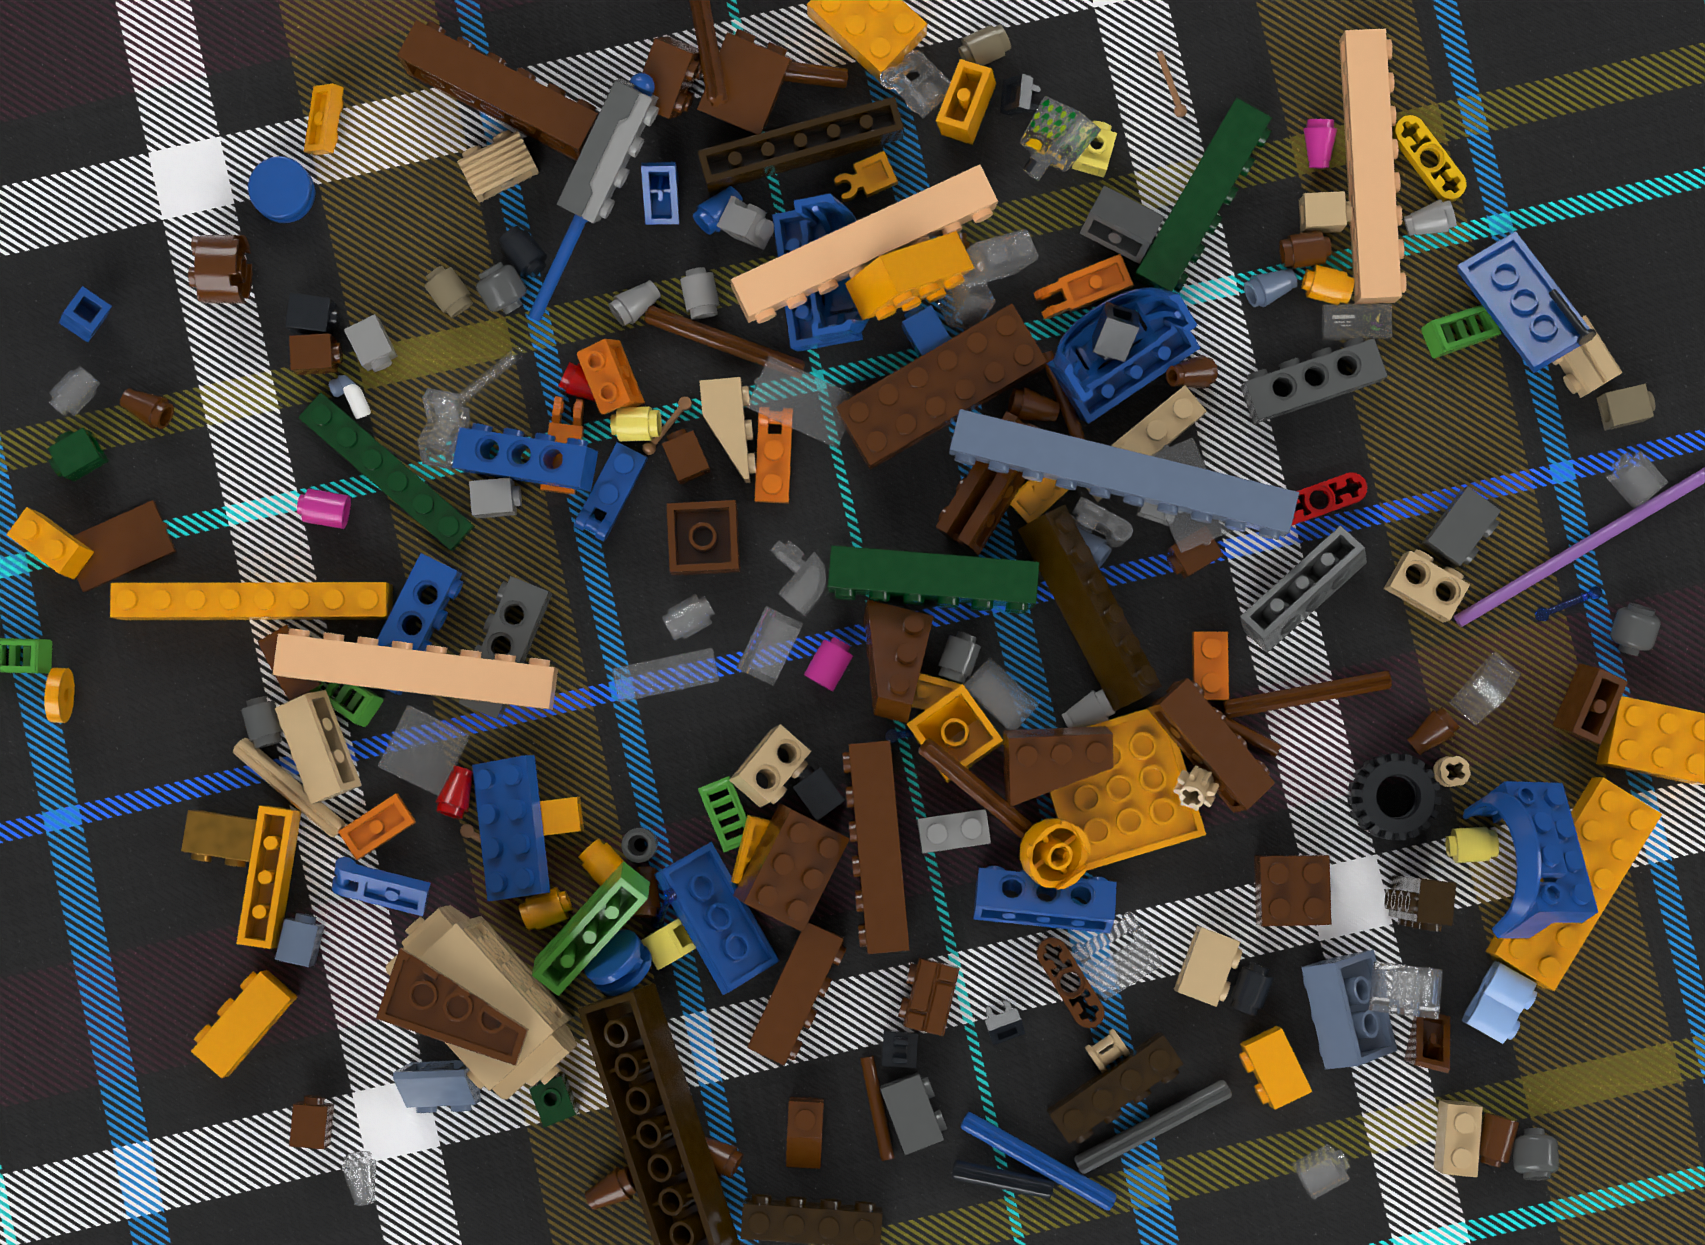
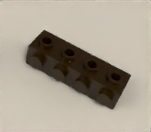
(1421, 902)
(1118, 1085)
(811, 1222)

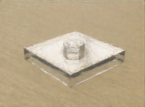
(423, 750)

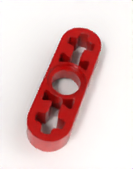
(1345, 499)

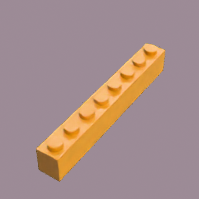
(251, 601)

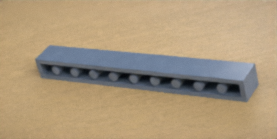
(1123, 473)

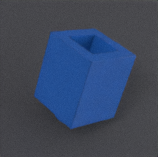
(85, 314)
(924, 329)

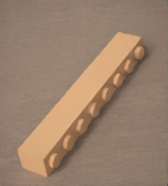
(1371, 166)
(853, 247)
(414, 670)

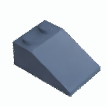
(436, 1084)

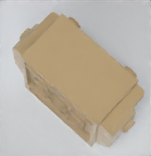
(485, 965)

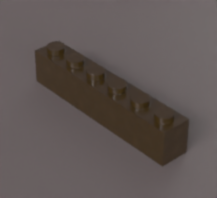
(801, 144)
(1089, 608)

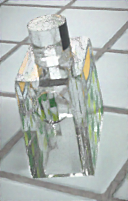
(1056, 137)

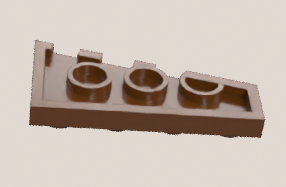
(444, 1010)

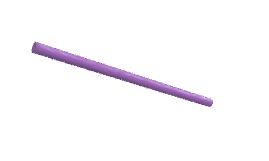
(1580, 548)

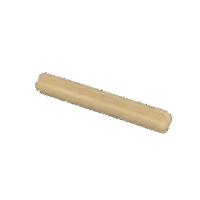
(288, 787)

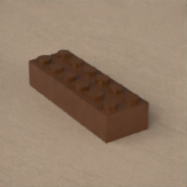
(497, 89)
(939, 384)
(878, 847)

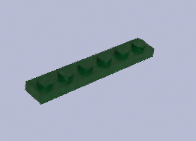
(386, 471)

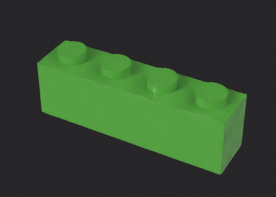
(591, 928)

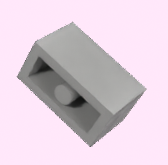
(953, 831)

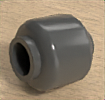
(501, 288)
(1635, 628)
(1535, 1154)

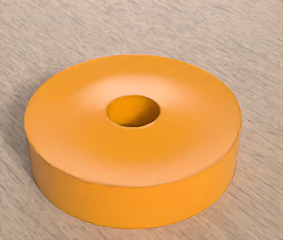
(59, 695)

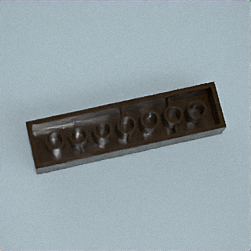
(657, 1120)

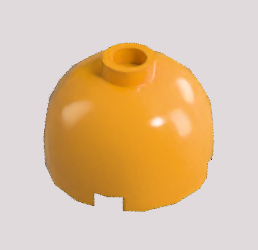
(1054, 853)

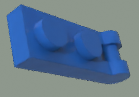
(611, 490)
(380, 887)

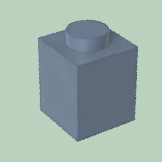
(300, 940)

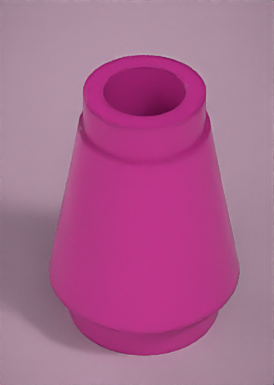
(1319, 142)

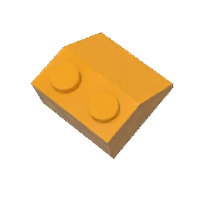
(958, 728)

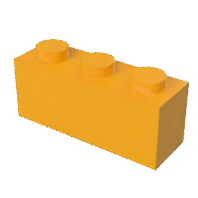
(243, 1022)

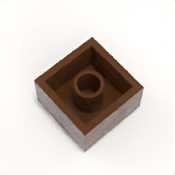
(673, 70)
(703, 537)
(1292, 890)

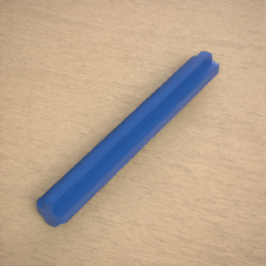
(1038, 1161)

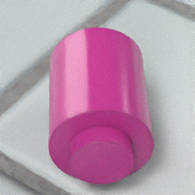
(324, 508)
(829, 663)

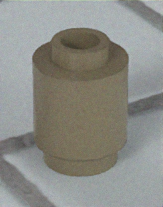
(985, 45)
(448, 291)

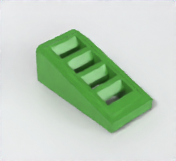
(1441, 339)
(36, 655)
(360, 708)
(713, 788)

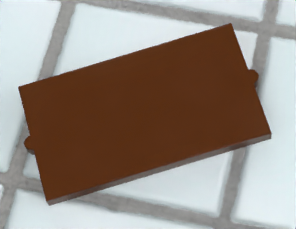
(124, 545)

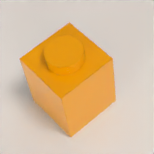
(562, 816)

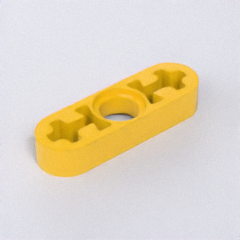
(1406, 145)

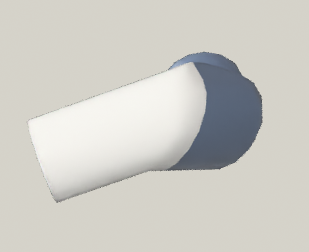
(353, 393)

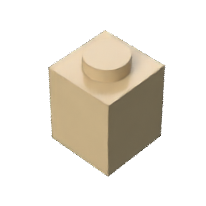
(1324, 212)

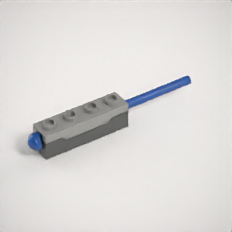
(601, 168)

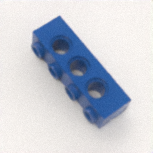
(575, 472)
(409, 604)
(1028, 909)

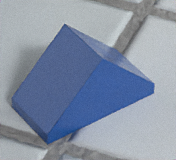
(660, 193)

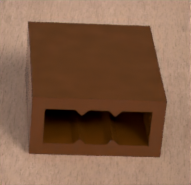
(751, 81)

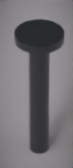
(1585, 335)

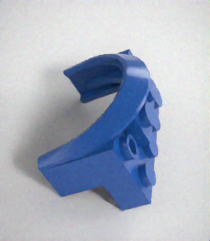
(812, 322)
(1163, 345)
(1544, 849)

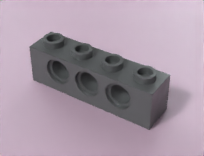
(1366, 371)
(1303, 589)
(521, 636)

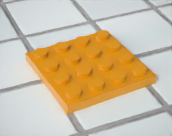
(1134, 802)

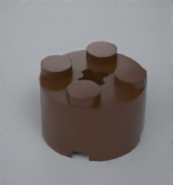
(220, 268)

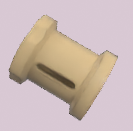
(1461, 769)
(1103, 1059)

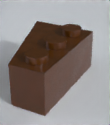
(895, 655)
(1053, 758)

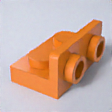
(610, 376)

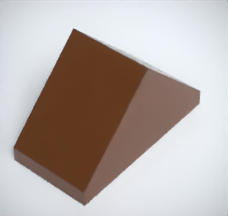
(1430, 1043)

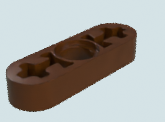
(1090, 999)

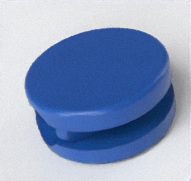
(281, 189)
(619, 964)

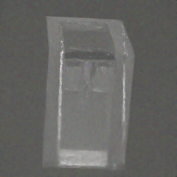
(1486, 688)

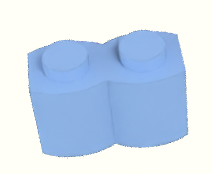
(1500, 1002)

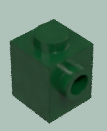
(76, 454)
(554, 1100)

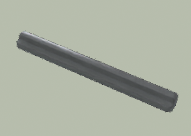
(1153, 1126)

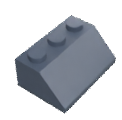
(1341, 1013)

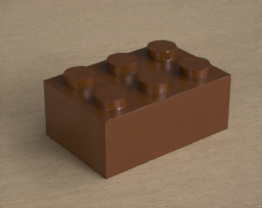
(791, 867)

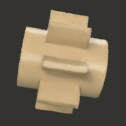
(1196, 788)

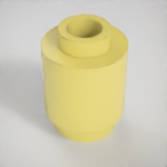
(636, 424)
(1472, 844)

